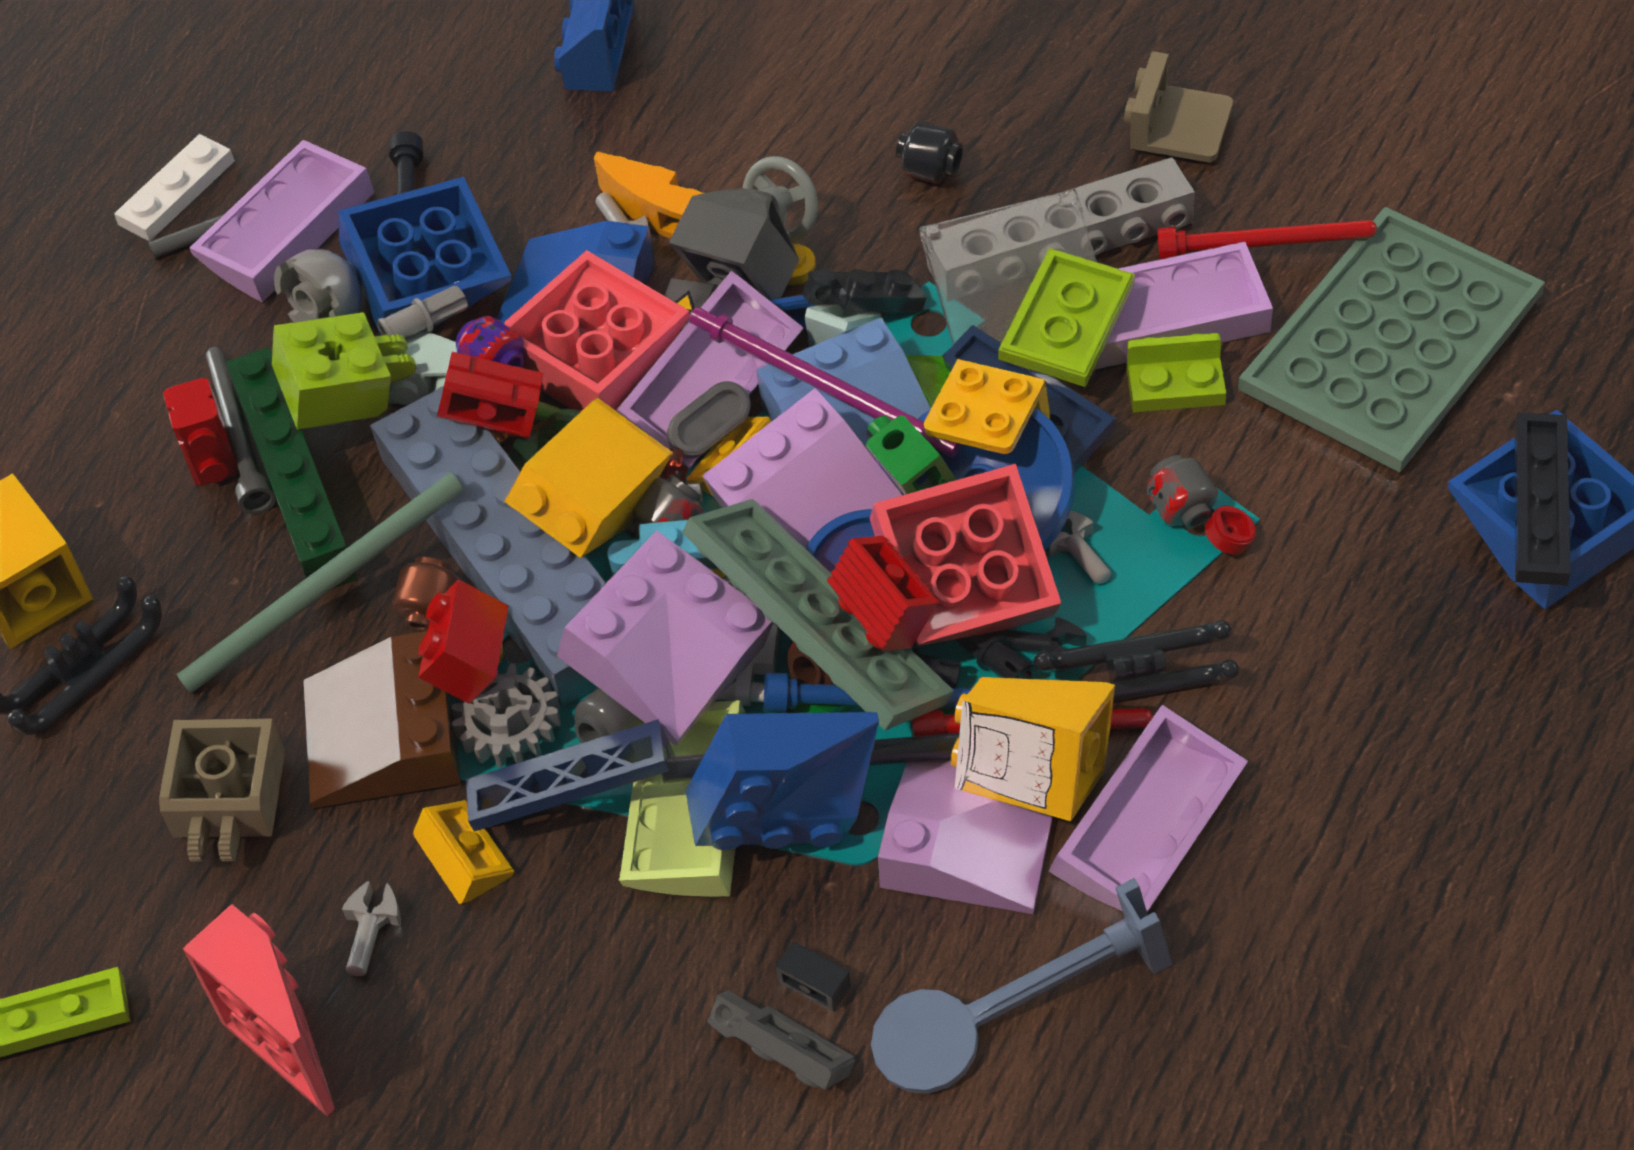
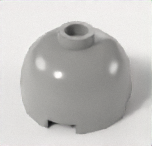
(318, 285)

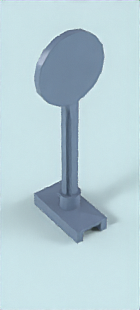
(932, 1038)

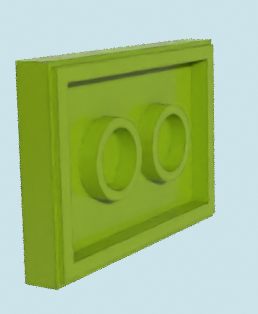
(1066, 317)

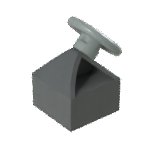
(747, 229)

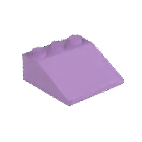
(802, 470)

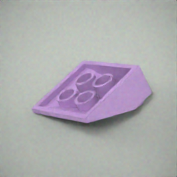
(961, 843)

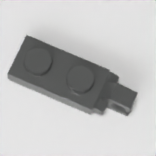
(781, 1040)

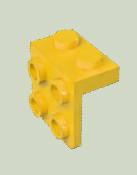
(985, 406)

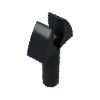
(1063, 633)

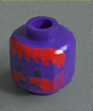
(491, 341)

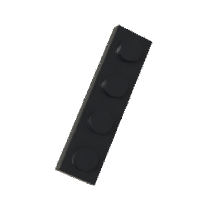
(1541, 499)

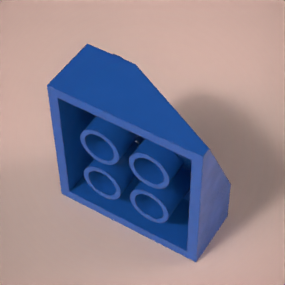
(420, 247)
(1598, 510)
(781, 779)

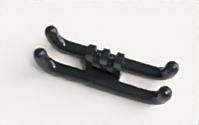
(81, 661)
(1137, 661)

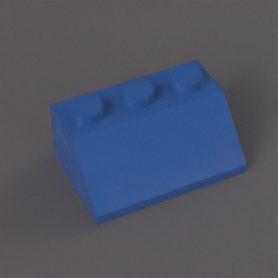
(593, 43)

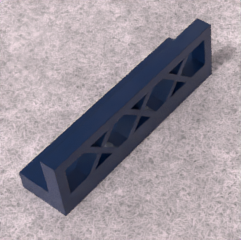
(567, 775)

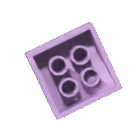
(665, 636)

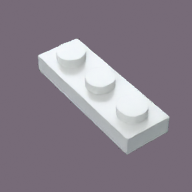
(174, 187)

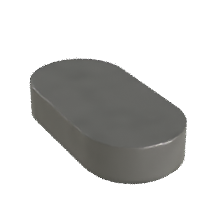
(709, 419)

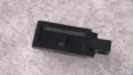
(865, 290)

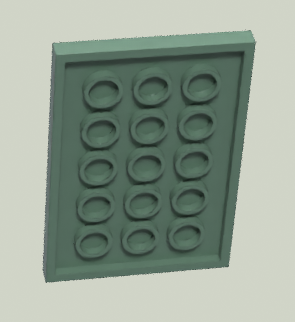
(1391, 338)

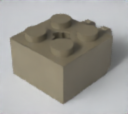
(221, 782)

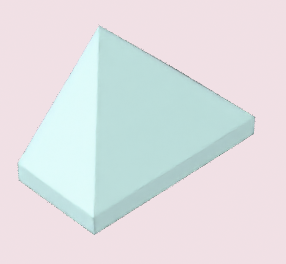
(830, 320)

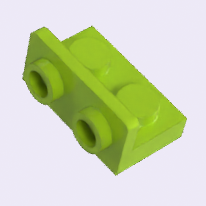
(1175, 372)

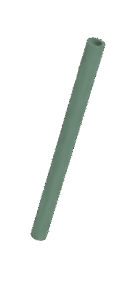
(320, 582)

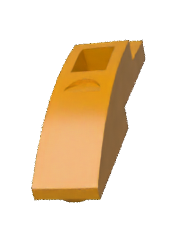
(643, 191)

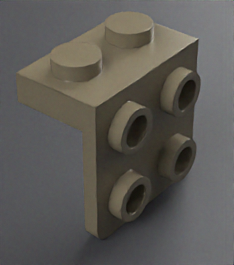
(1175, 118)

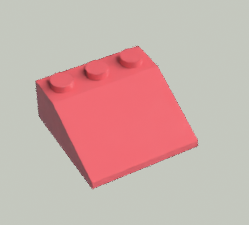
(595, 332)
(258, 999)

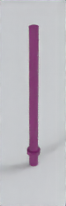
(722, 329)

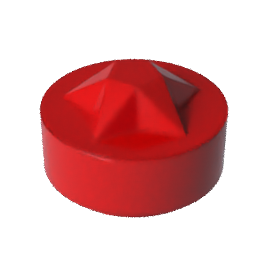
(1230, 530)

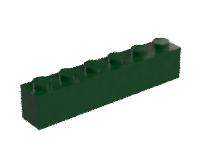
(287, 462)

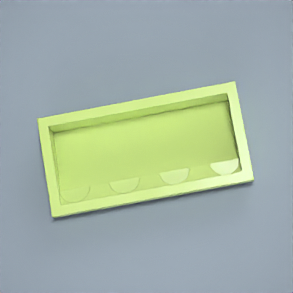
(659, 833)

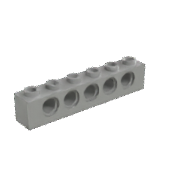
(1135, 205)

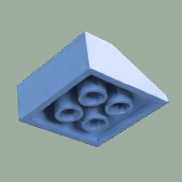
(862, 357)

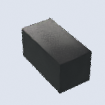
(813, 976)

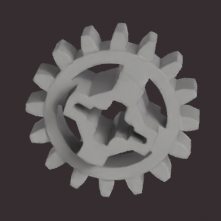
(509, 717)

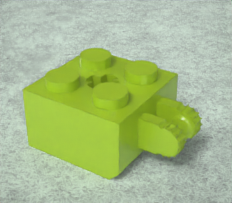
(337, 369)

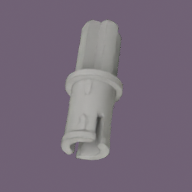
(424, 313)

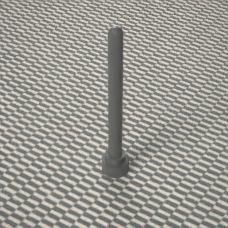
(253, 488)

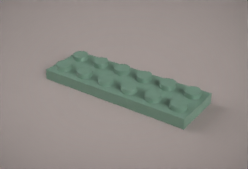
(796, 597)

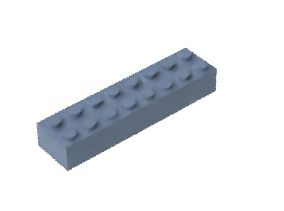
(488, 537)

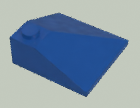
(546, 256)

